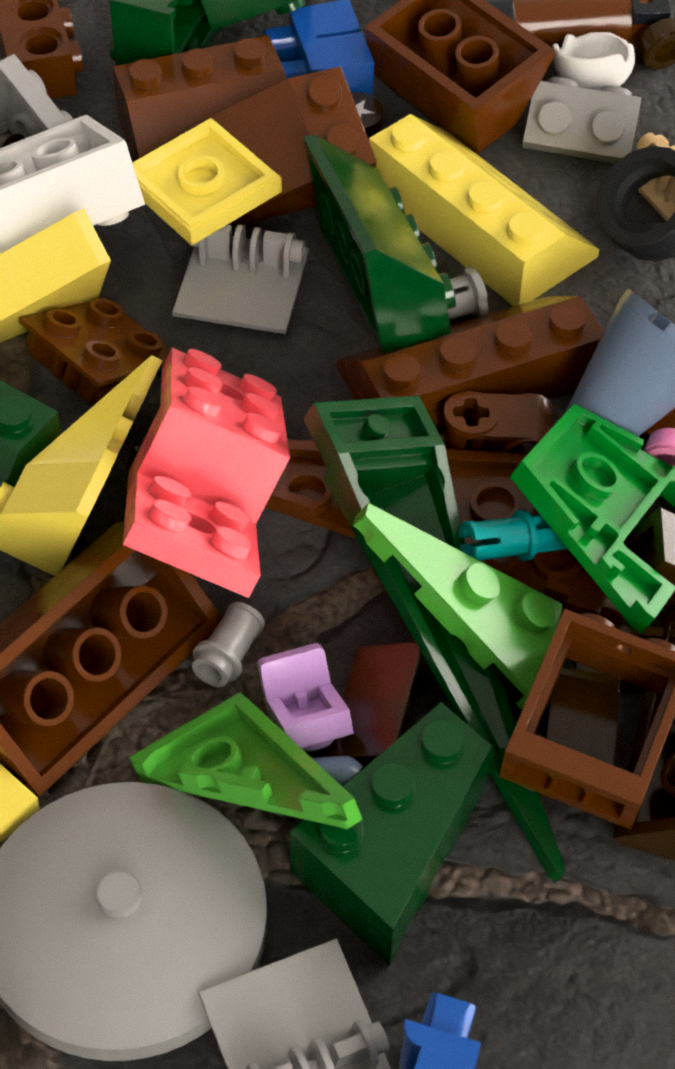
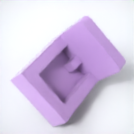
(302, 697)

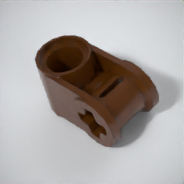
(496, 421)

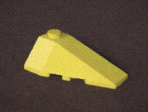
(64, 480)

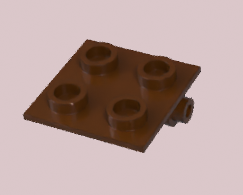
(90, 345)

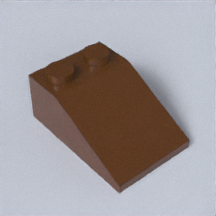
(274, 129)

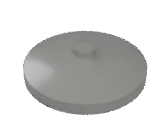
(122, 916)

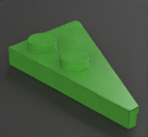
(478, 604)
(246, 761)

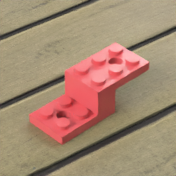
(207, 471)

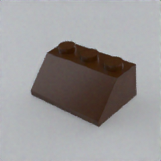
(459, 64)
(180, 89)

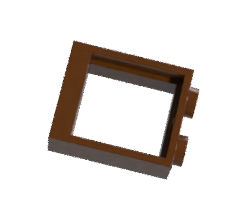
(569, 773)

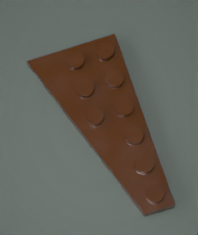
(481, 494)

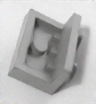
(582, 120)

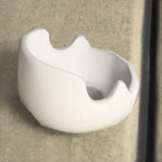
(594, 59)

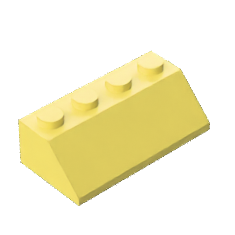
(478, 211)

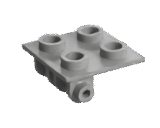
(243, 279)
(296, 1016)

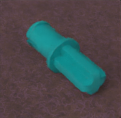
(506, 537)

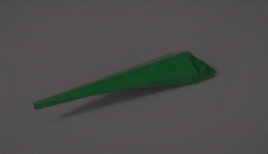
(398, 462)

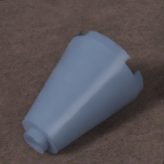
(631, 368)

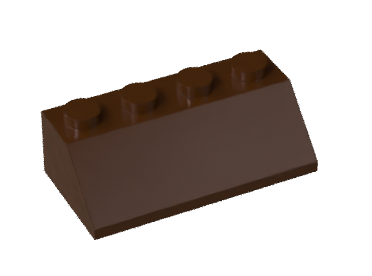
(512, 351)
(91, 653)

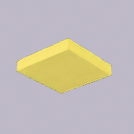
(204, 181)

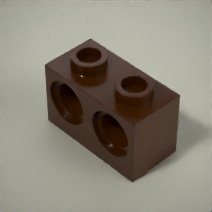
(39, 38)

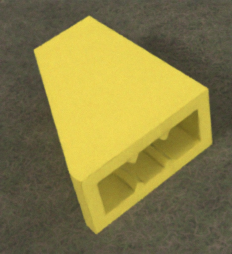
(51, 271)

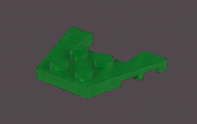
(592, 492)

